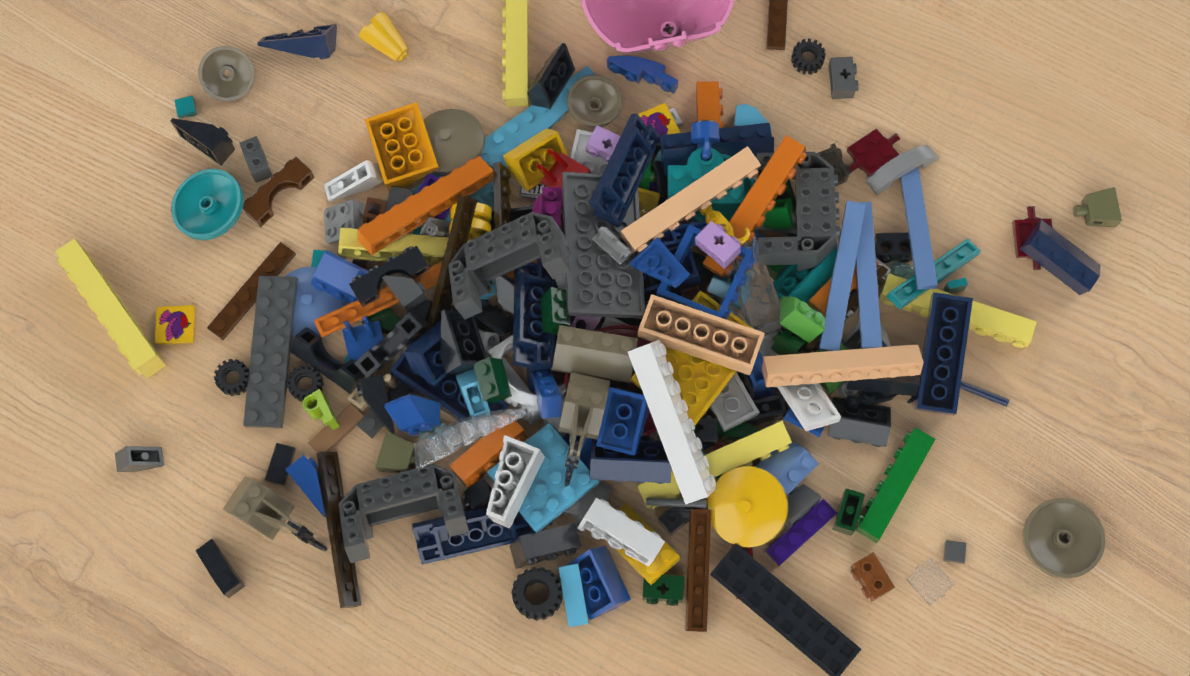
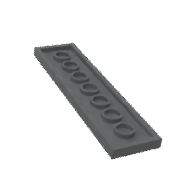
(270, 352)

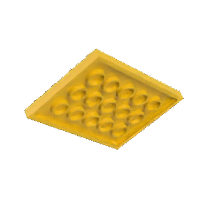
(698, 378)

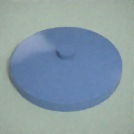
(311, 302)

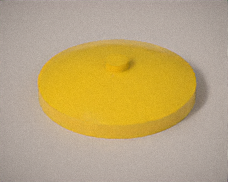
(748, 506)

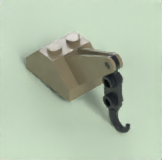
(582, 415)
(266, 512)

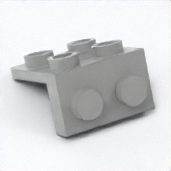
(343, 215)

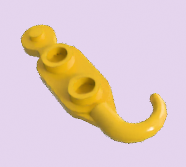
(717, 218)

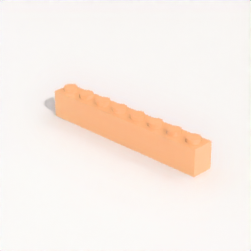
(691, 199)
(842, 365)

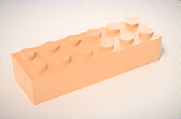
(700, 334)

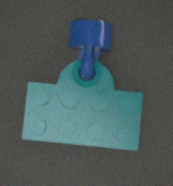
(700, 162)

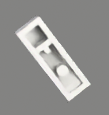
(354, 181)

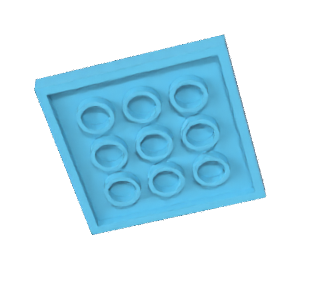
(548, 494)

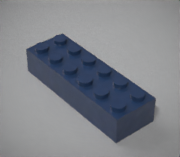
(944, 353)
(445, 391)

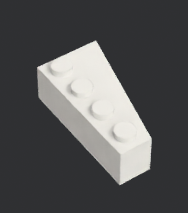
(513, 480)
(621, 532)

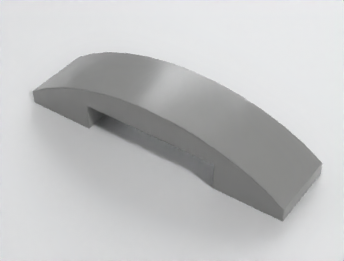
(899, 166)

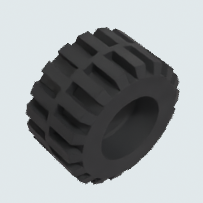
(537, 576)

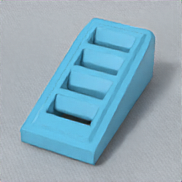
(719, 286)

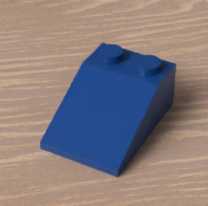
(623, 421)

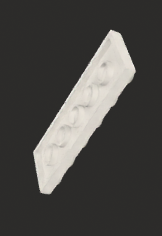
(806, 400)

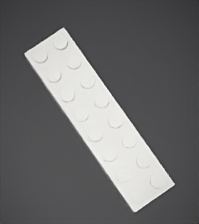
(672, 421)

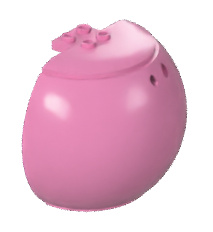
(645, 24)

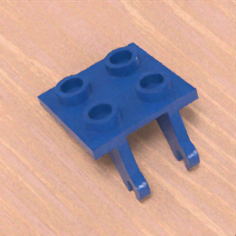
(362, 337)

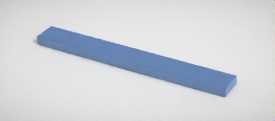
(918, 230)
(842, 276)
(867, 284)

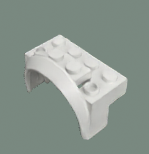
(521, 395)

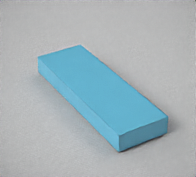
(573, 595)

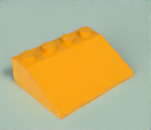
(401, 146)

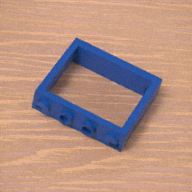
(732, 294)

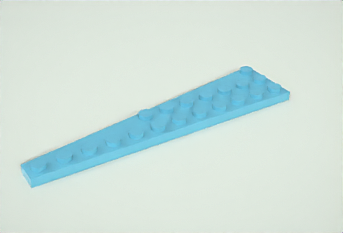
(521, 129)

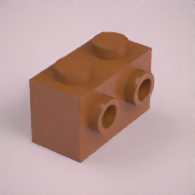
(872, 577)

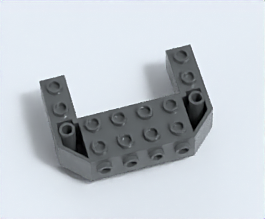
(815, 216)
(503, 251)
(398, 498)

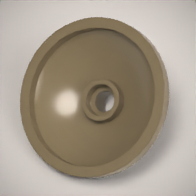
(214, 80)
(591, 91)

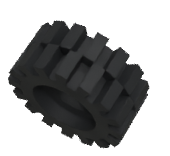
(811, 47)
(222, 372)
(300, 373)

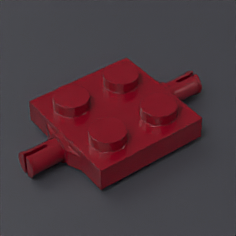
(872, 152)
(1022, 230)

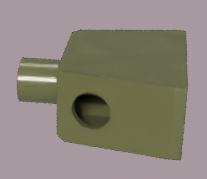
(1100, 209)
(395, 455)

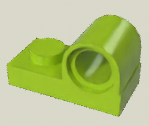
(321, 410)

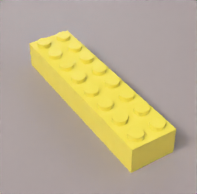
(109, 309)

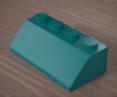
(807, 282)

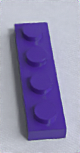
(801, 532)

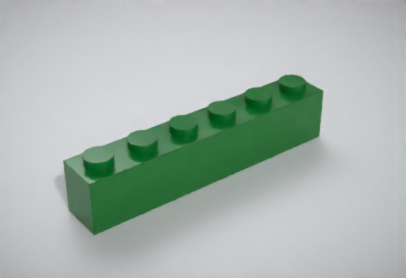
(897, 481)

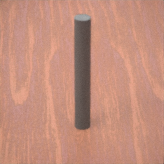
(675, 502)

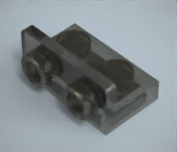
(834, 158)

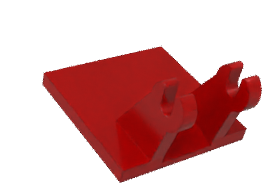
(562, 164)

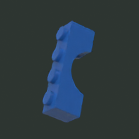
(547, 392)

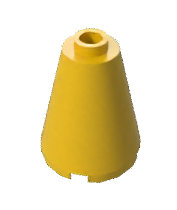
(384, 37)

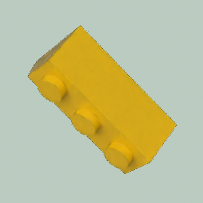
(523, 158)

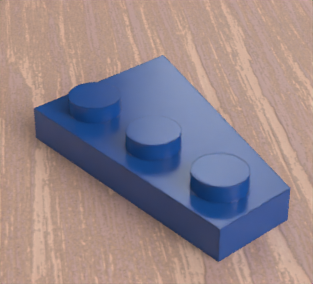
(660, 264)

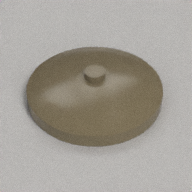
(454, 138)
(1063, 538)

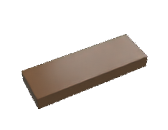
(328, 438)

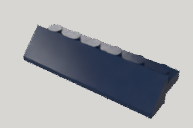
(678, 147)
(624, 171)
(530, 345)
(483, 534)

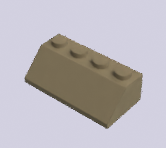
(594, 354)

